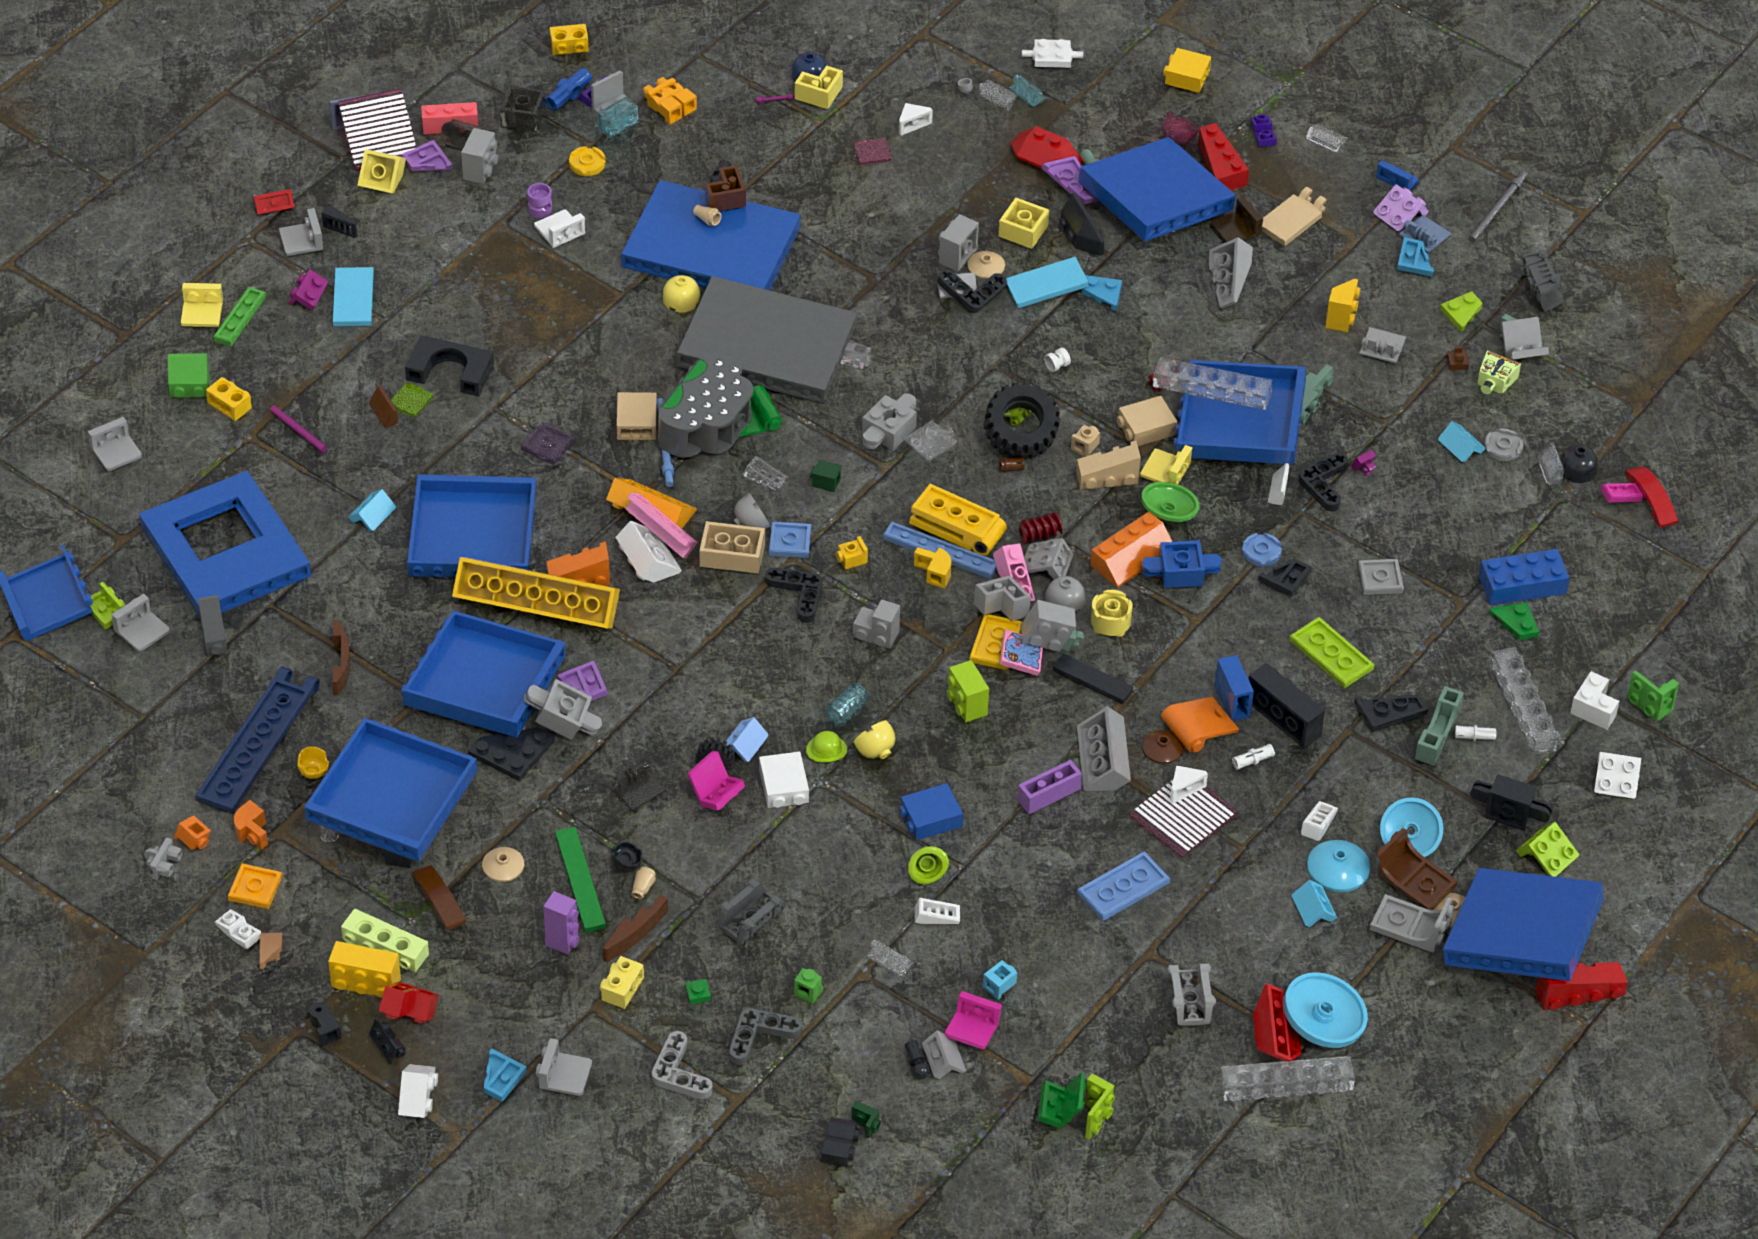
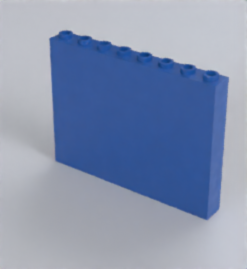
(742, 248)

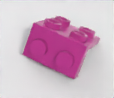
(712, 782)
(974, 1020)

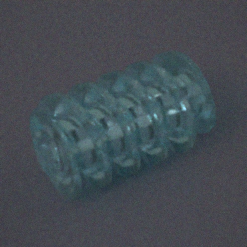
(847, 704)

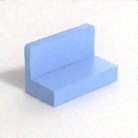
(747, 738)

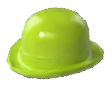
(826, 747)
(928, 865)

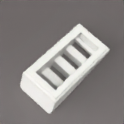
(1317, 822)
(924, 915)

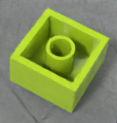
(968, 691)

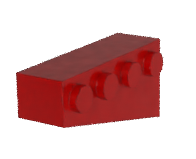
(1222, 158)
(1586, 985)

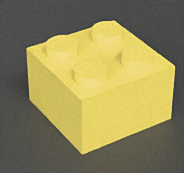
(1023, 223)

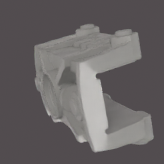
(1202, 992)

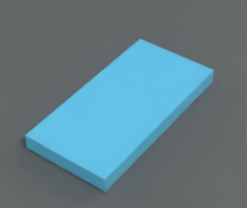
(1046, 282)
(353, 296)

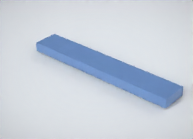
(959, 556)

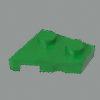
(1517, 619)

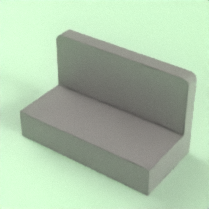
(942, 1054)

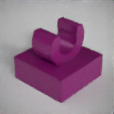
(1365, 463)

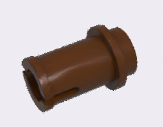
(1011, 464)

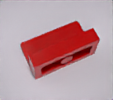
(273, 201)

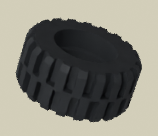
(1028, 398)

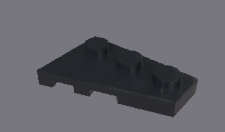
(1388, 712)

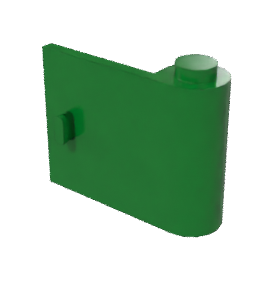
(764, 413)

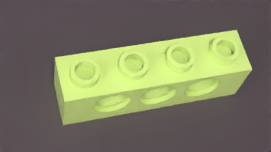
(373, 933)

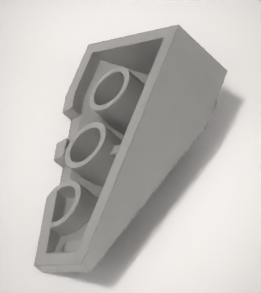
(1230, 267)

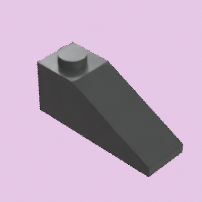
(212, 625)

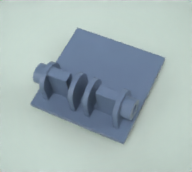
(1426, 231)

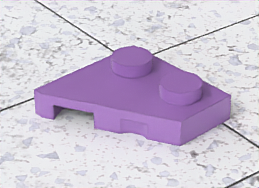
(427, 158)

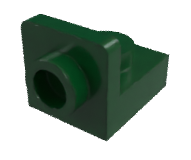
(866, 1116)

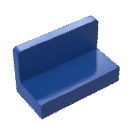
(1394, 175)

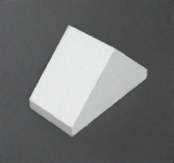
(914, 117)
(1187, 782)

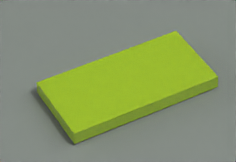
(1331, 652)

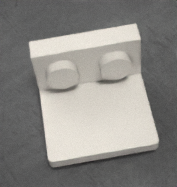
(561, 227)
(1617, 775)

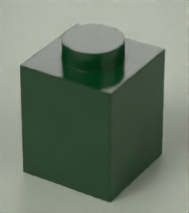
(826, 475)

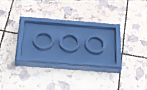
(1123, 886)

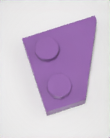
(585, 679)

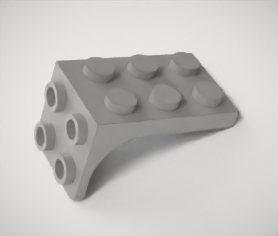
(1412, 923)

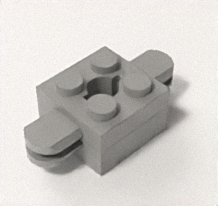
(889, 422)
(567, 700)

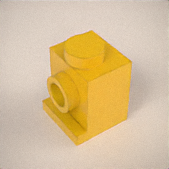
(852, 553)

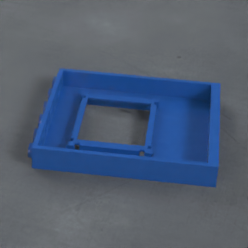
(240, 572)

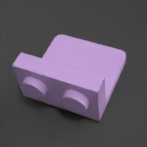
(1399, 207)

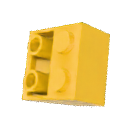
(1342, 305)

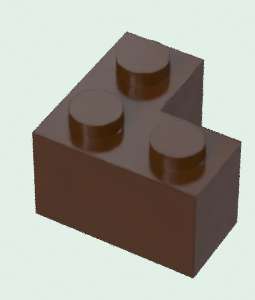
(728, 191)

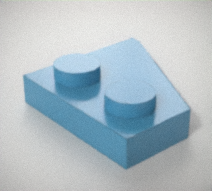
(1414, 258)
(1103, 290)
(502, 1075)

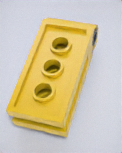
(957, 520)

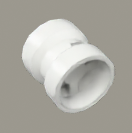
(1056, 360)

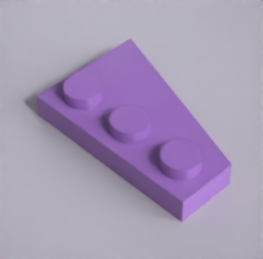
(1066, 173)

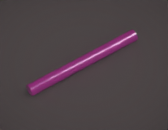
(297, 428)

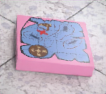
(1020, 655)

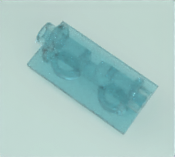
(1027, 91)

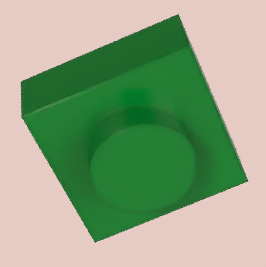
(698, 991)

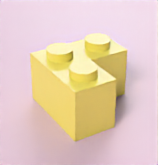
(819, 90)

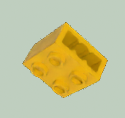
(1187, 70)

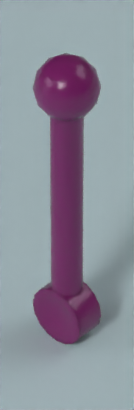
(760, 100)

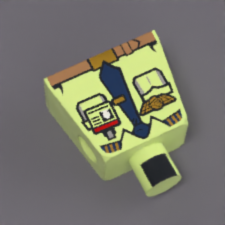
(1497, 373)

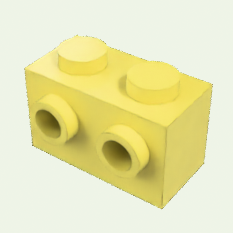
(622, 982)

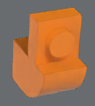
(248, 824)

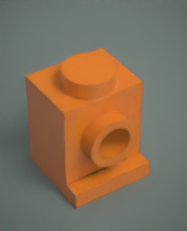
(193, 833)

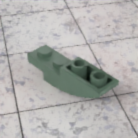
(1313, 389)

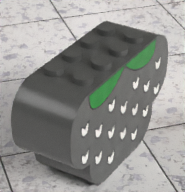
(706, 408)

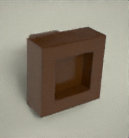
(1458, 359)

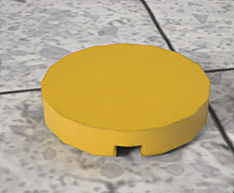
(587, 161)

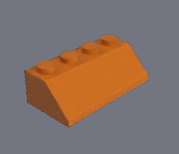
(1123, 553)

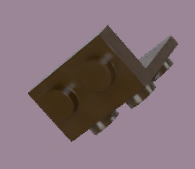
(1242, 223)

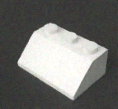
(647, 553)

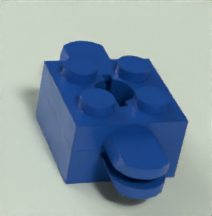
(1181, 554)

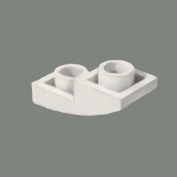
(237, 929)

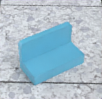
(1460, 441)
(373, 510)
(1313, 903)

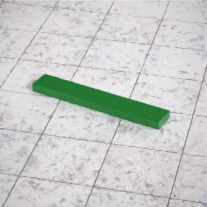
(580, 879)

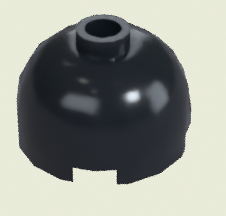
(1579, 463)

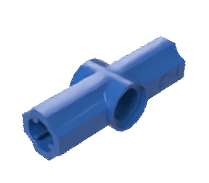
(568, 89)

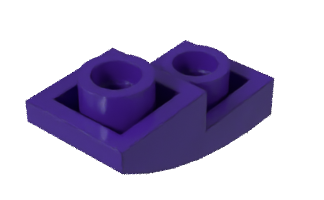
(1263, 130)

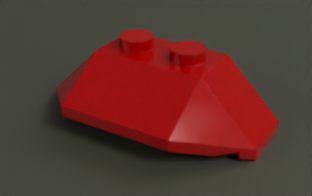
(1041, 146)
(1272, 1029)

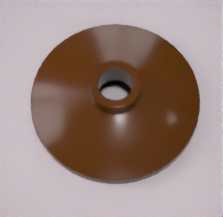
(1162, 747)

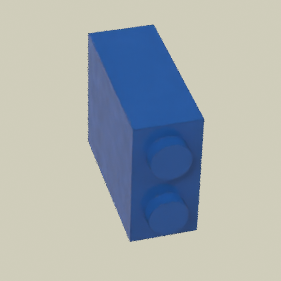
(1234, 688)
(931, 812)

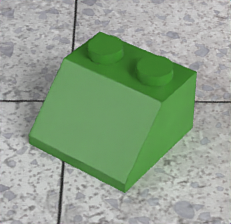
(188, 375)

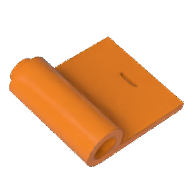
(1198, 721)

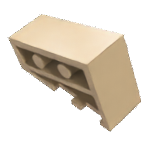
(1109, 469)

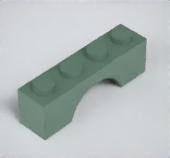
(1444, 717)

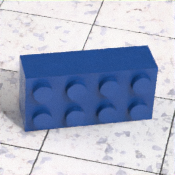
(1523, 577)

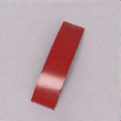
(1655, 495)

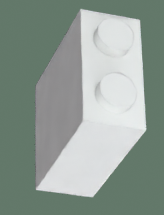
(784, 779)

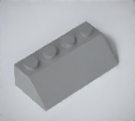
(1103, 751)

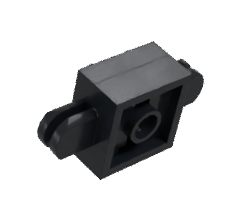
(1511, 802)

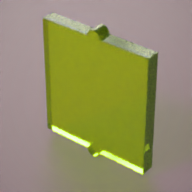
(411, 399)

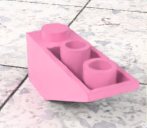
(1011, 562)

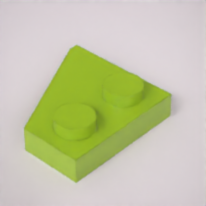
(1462, 309)

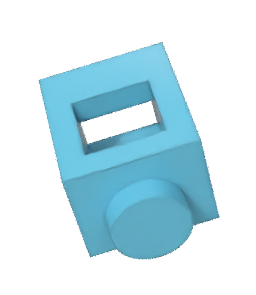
(999, 979)

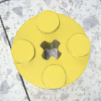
(1111, 613)

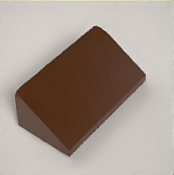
(384, 408)

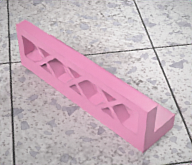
(660, 525)

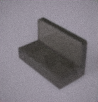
(460, 133)

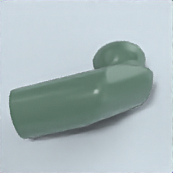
(1087, 157)

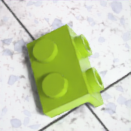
(104, 605)

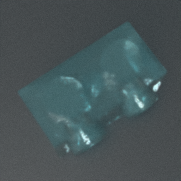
(618, 117)

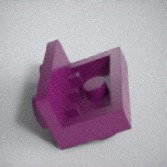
(308, 290)

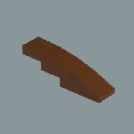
(439, 897)
(631, 932)

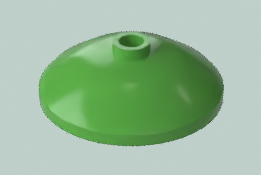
(1170, 502)

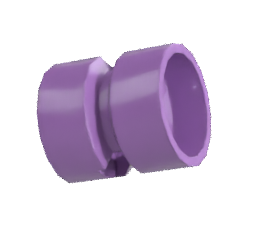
(539, 200)

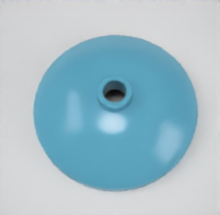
(1417, 815)
(1335, 872)

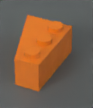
(587, 566)

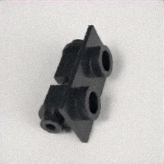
(382, 1036)

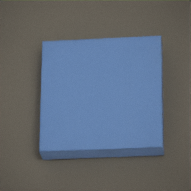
(790, 539)

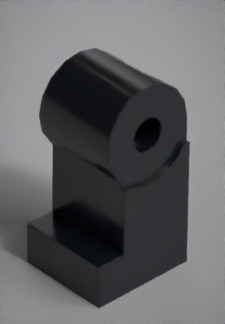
(323, 1019)

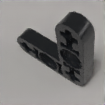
(975, 296)
(1318, 480)
(806, 589)

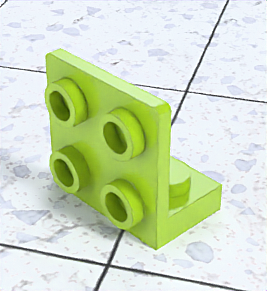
(1550, 849)
(1099, 1099)

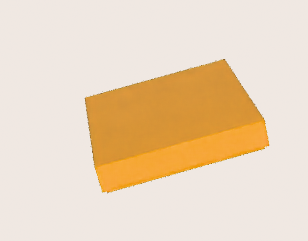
(255, 886)

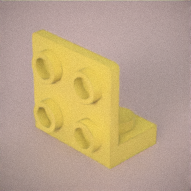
(202, 304)
(1166, 466)

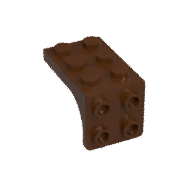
(1412, 873)

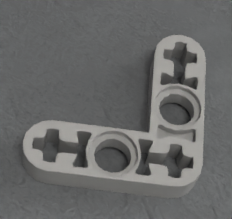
(672, 1074)

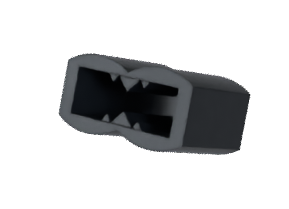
(839, 1142)

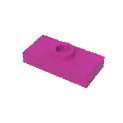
(1622, 492)

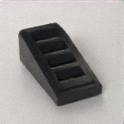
(338, 221)

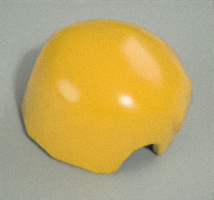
(312, 762)

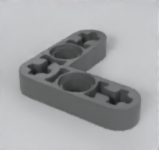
(758, 1025)

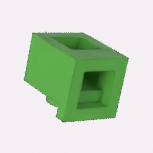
(811, 980)

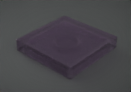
(548, 443)

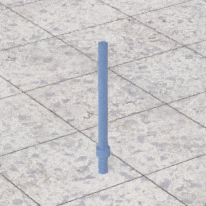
(667, 468)

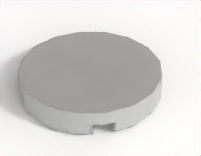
(1503, 445)

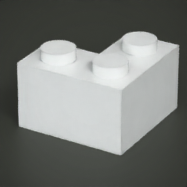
(1593, 703)
(415, 1090)

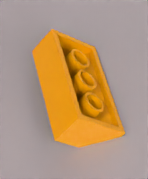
(674, 509)

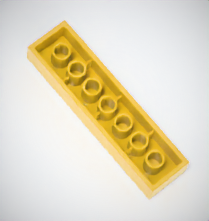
(536, 592)

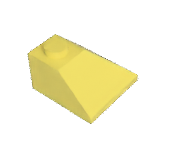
(381, 171)

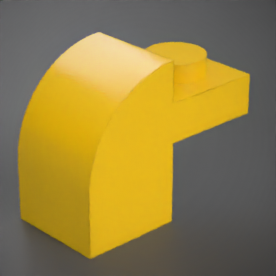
(937, 565)

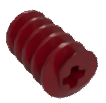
(1040, 526)

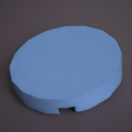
(1262, 549)

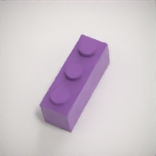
(1049, 787)
(561, 923)

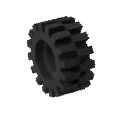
(725, 752)

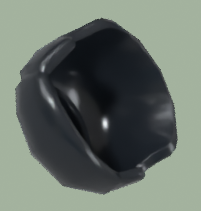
(626, 856)

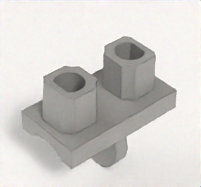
(159, 858)

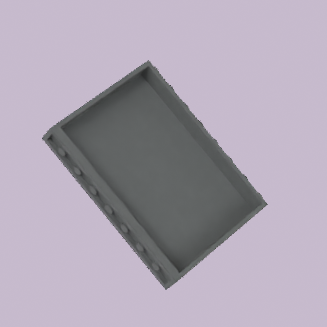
(774, 336)

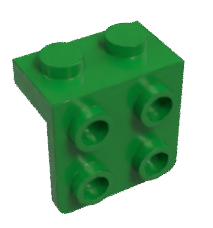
(1061, 1104)

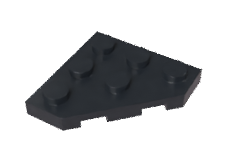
(512, 754)

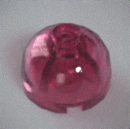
(1179, 128)

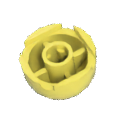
(681, 293)
(876, 741)

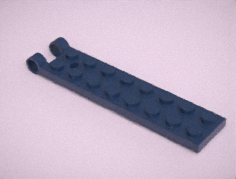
(256, 741)

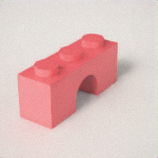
(437, 115)

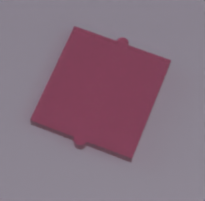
(872, 151)

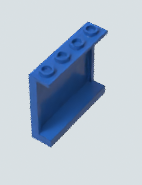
(46, 595)

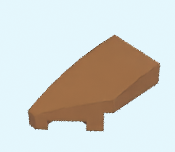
(270, 948)

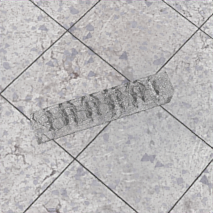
(1212, 383)
(1525, 701)
(1286, 1078)

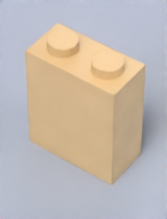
(636, 416)
(1147, 421)

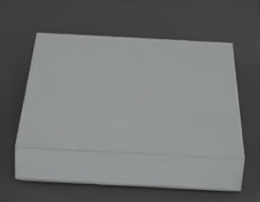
(1380, 576)

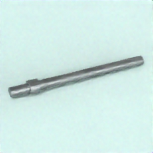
(1514, 185)

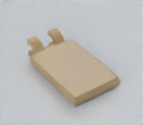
(1293, 217)

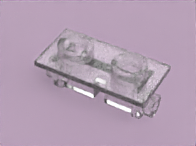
(997, 94)
(889, 958)

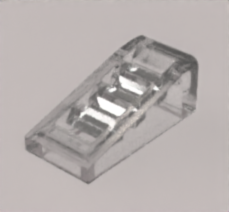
(754, 472)

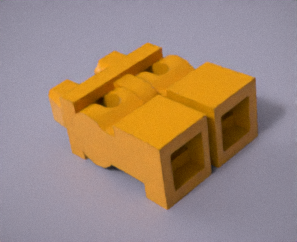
(670, 99)

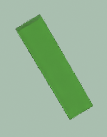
(239, 316)

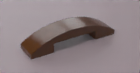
(340, 673)

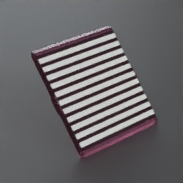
(377, 124)
(1185, 822)

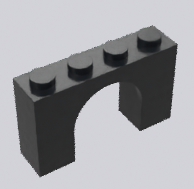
(433, 351)

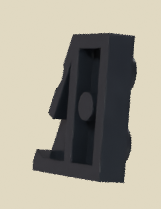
(1286, 577)

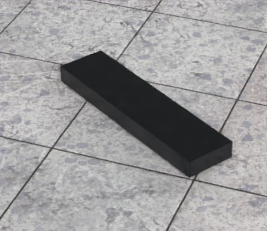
(1093, 678)

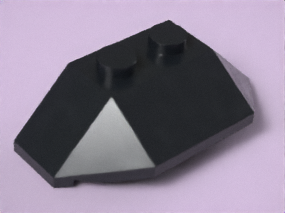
(1080, 227)

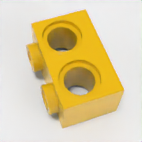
(569, 39)
(228, 398)

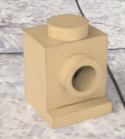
(1089, 437)

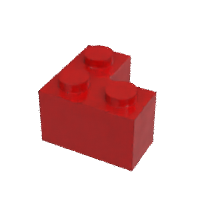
(405, 999)

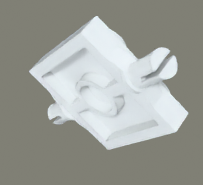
(1052, 53)

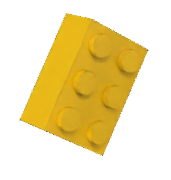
(363, 969)

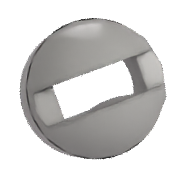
(965, 85)

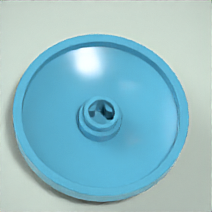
(1325, 1010)

